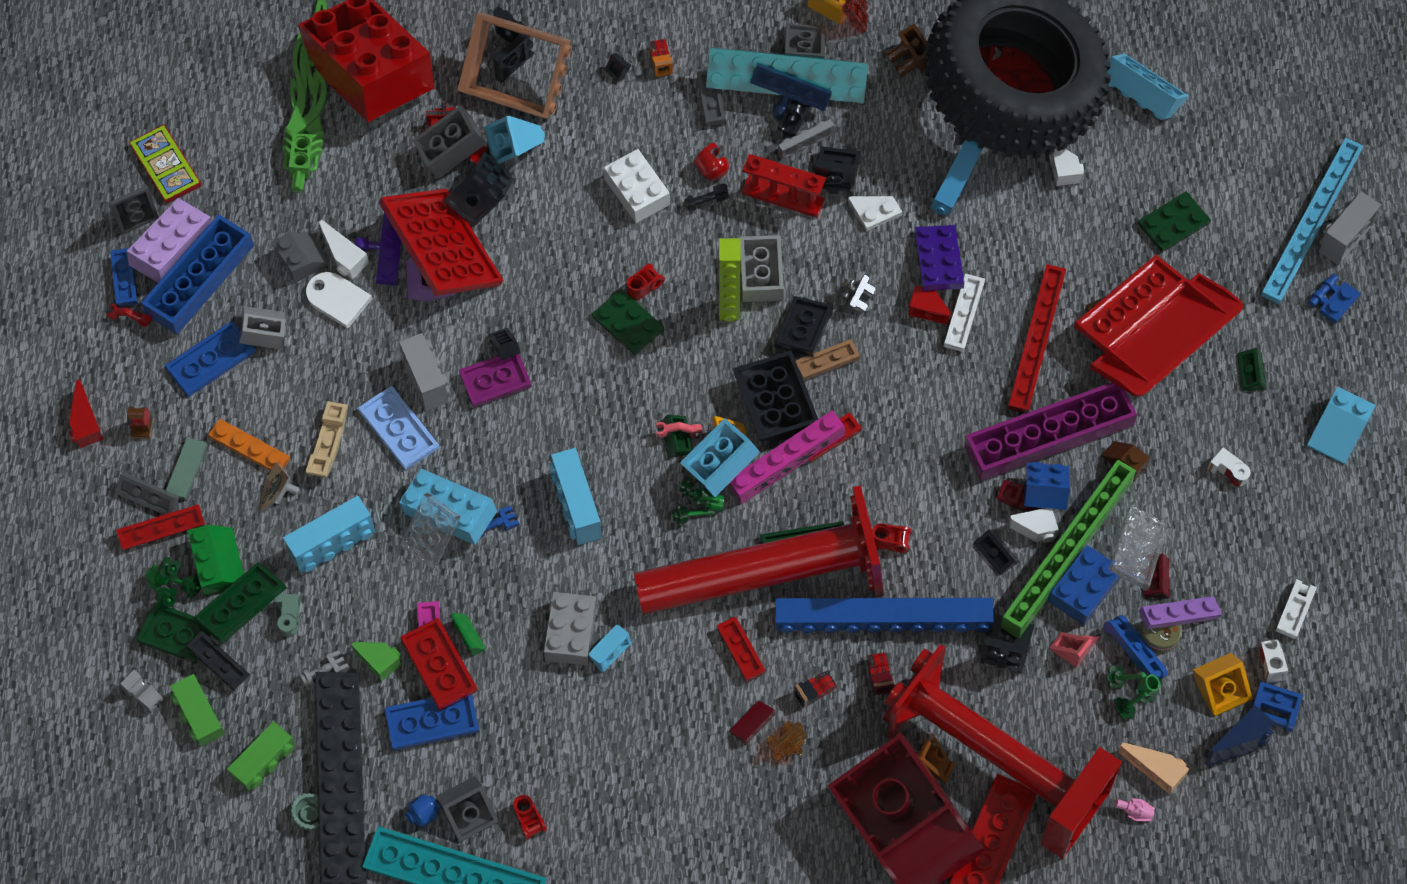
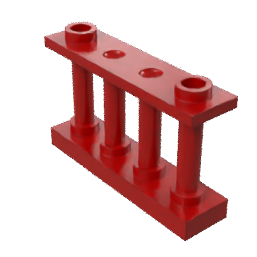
(784, 196)

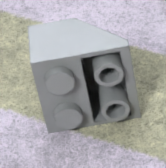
(262, 327)

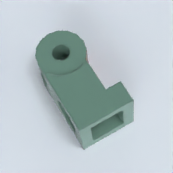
(289, 619)

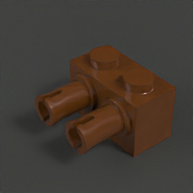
(913, 44)

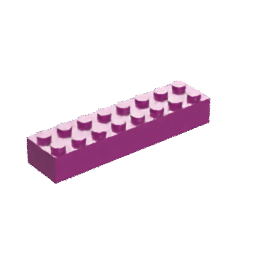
(1049, 430)

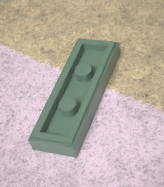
(187, 468)

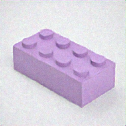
(167, 239)

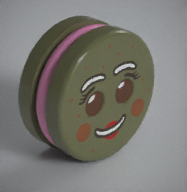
(1161, 639)

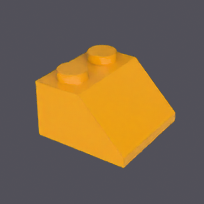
(1223, 683)

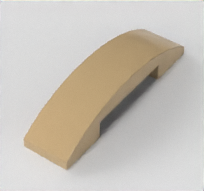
(328, 440)

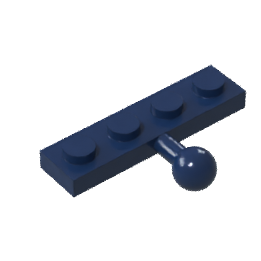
(790, 88)

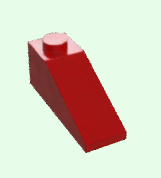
(82, 419)

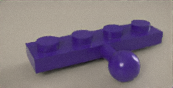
(389, 253)

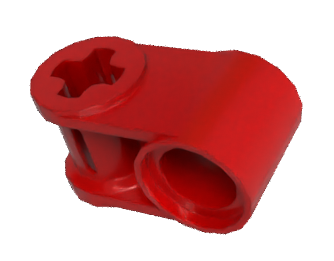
(646, 279)
(892, 537)
(529, 820)

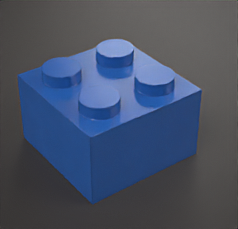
(1046, 486)

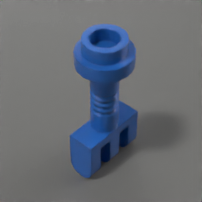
(504, 519)

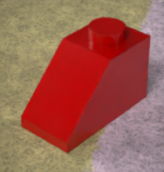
(928, 306)

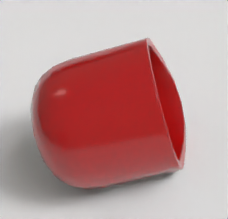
(710, 166)

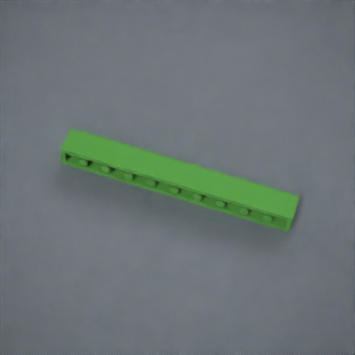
(1068, 549)

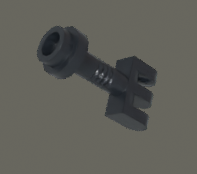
(719, 192)

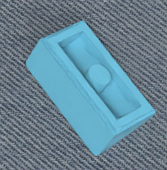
(610, 648)

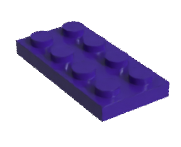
(939, 257)

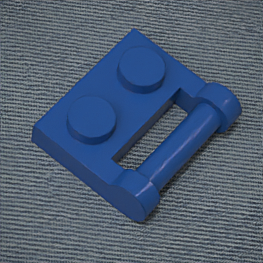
(1281, 701)

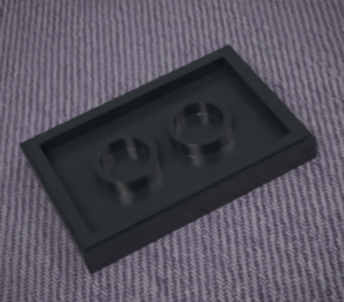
(803, 326)

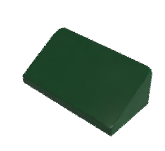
(1252, 370)
(676, 442)

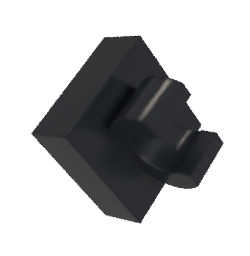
(617, 67)

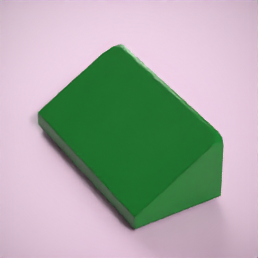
(468, 633)

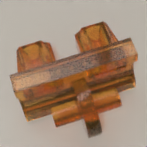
(789, 742)

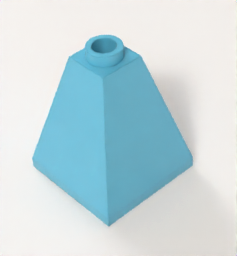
(512, 137)

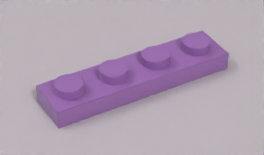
(1180, 612)

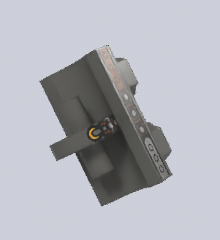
(861, 288)

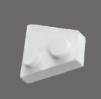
(875, 210)

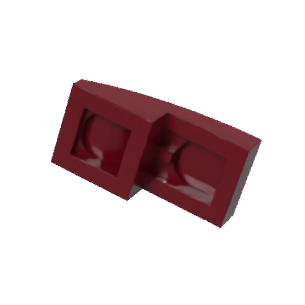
(1013, 495)

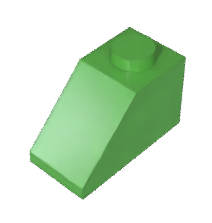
(378, 657)

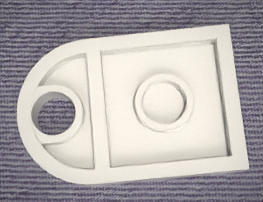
(338, 298)

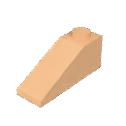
(1158, 766)

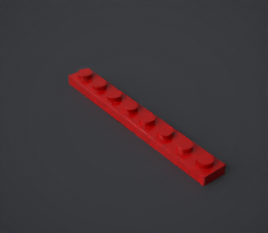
(1037, 339)

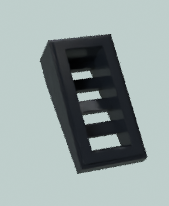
(504, 343)

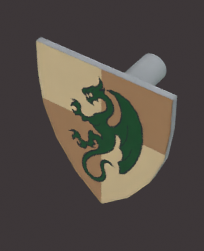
(275, 487)

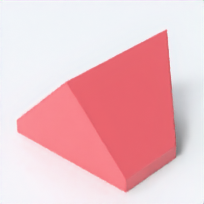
(1073, 647)

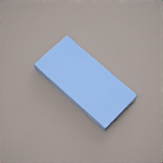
(398, 428)

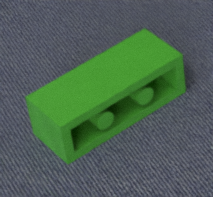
(196, 710)
(261, 757)

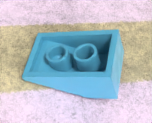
(1341, 425)

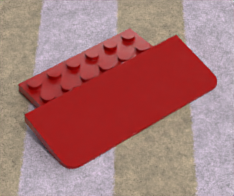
(1155, 324)

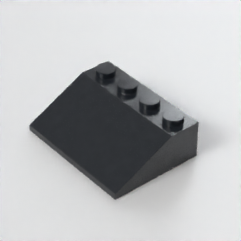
(775, 397)

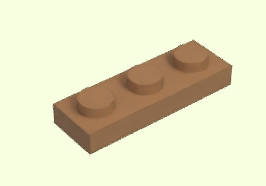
(828, 359)

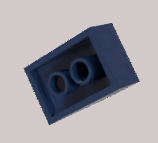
(1243, 738)

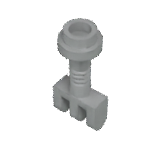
(335, 663)

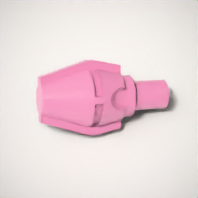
(1136, 809)

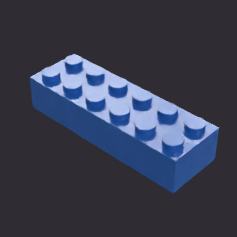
(197, 274)

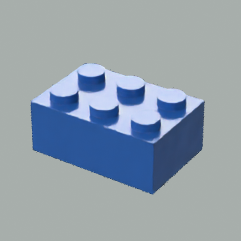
(1084, 585)

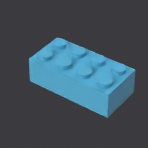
(575, 496)
(473, 507)
(329, 535)

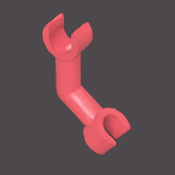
(678, 426)

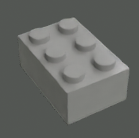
(1349, 227)
(761, 268)
(425, 371)
(570, 628)

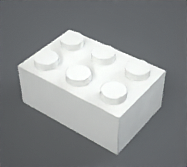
(637, 186)

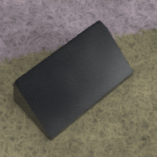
(996, 551)

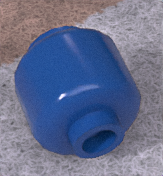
(422, 810)

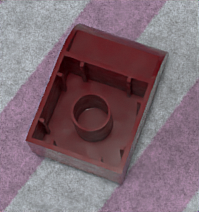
(906, 815)

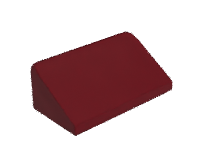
(1160, 581)
(752, 722)

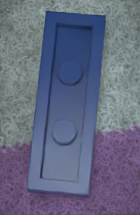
(123, 279)

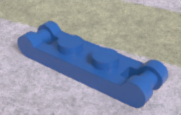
(1135, 646)

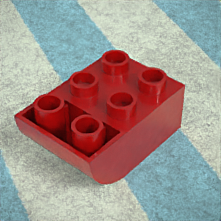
(367, 57)

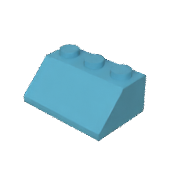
(720, 457)

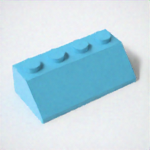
(1145, 87)

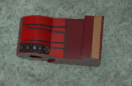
(879, 674)

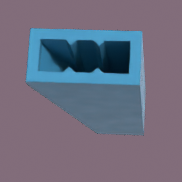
(956, 178)

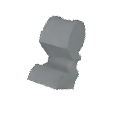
(142, 693)

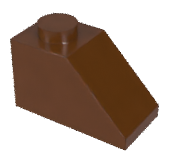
(1127, 454)

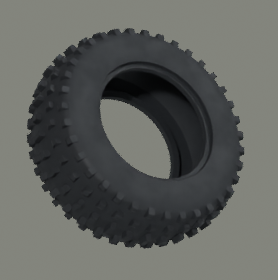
(994, 111)

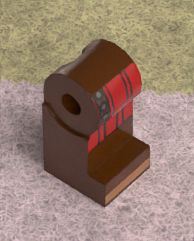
(140, 422)

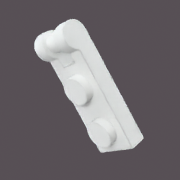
(1295, 609)

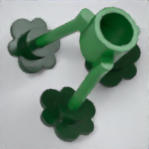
(1146, 689)

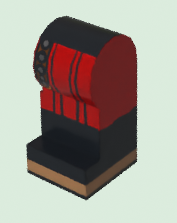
(814, 689)

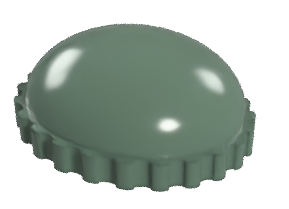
(305, 811)

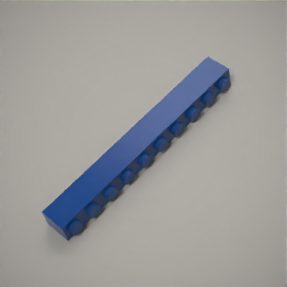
(884, 614)

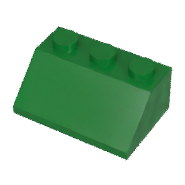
(215, 557)

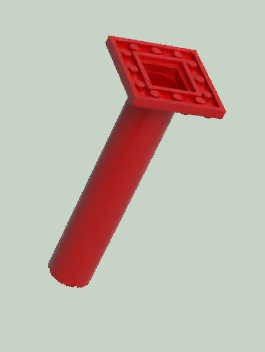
(765, 564)

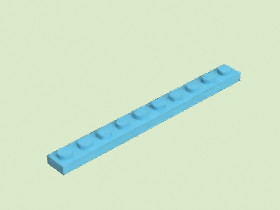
(1312, 221)

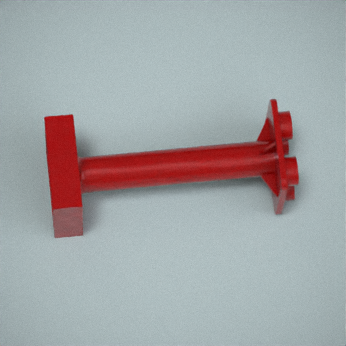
(1074, 798)

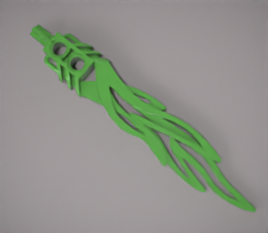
(310, 124)

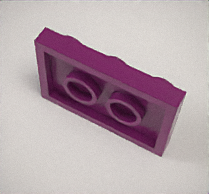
(494, 379)

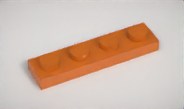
(247, 445)

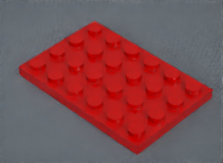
(440, 242)

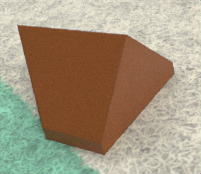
(936, 759)

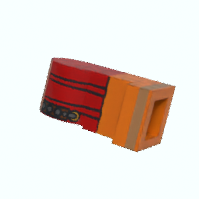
(660, 57)

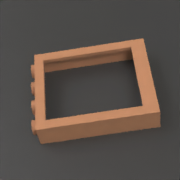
(475, 55)

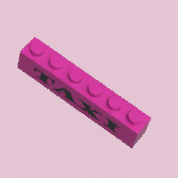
(787, 457)

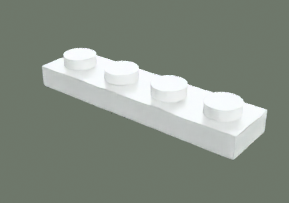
(964, 313)

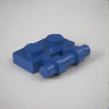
(1338, 303)

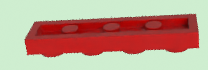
(160, 527)

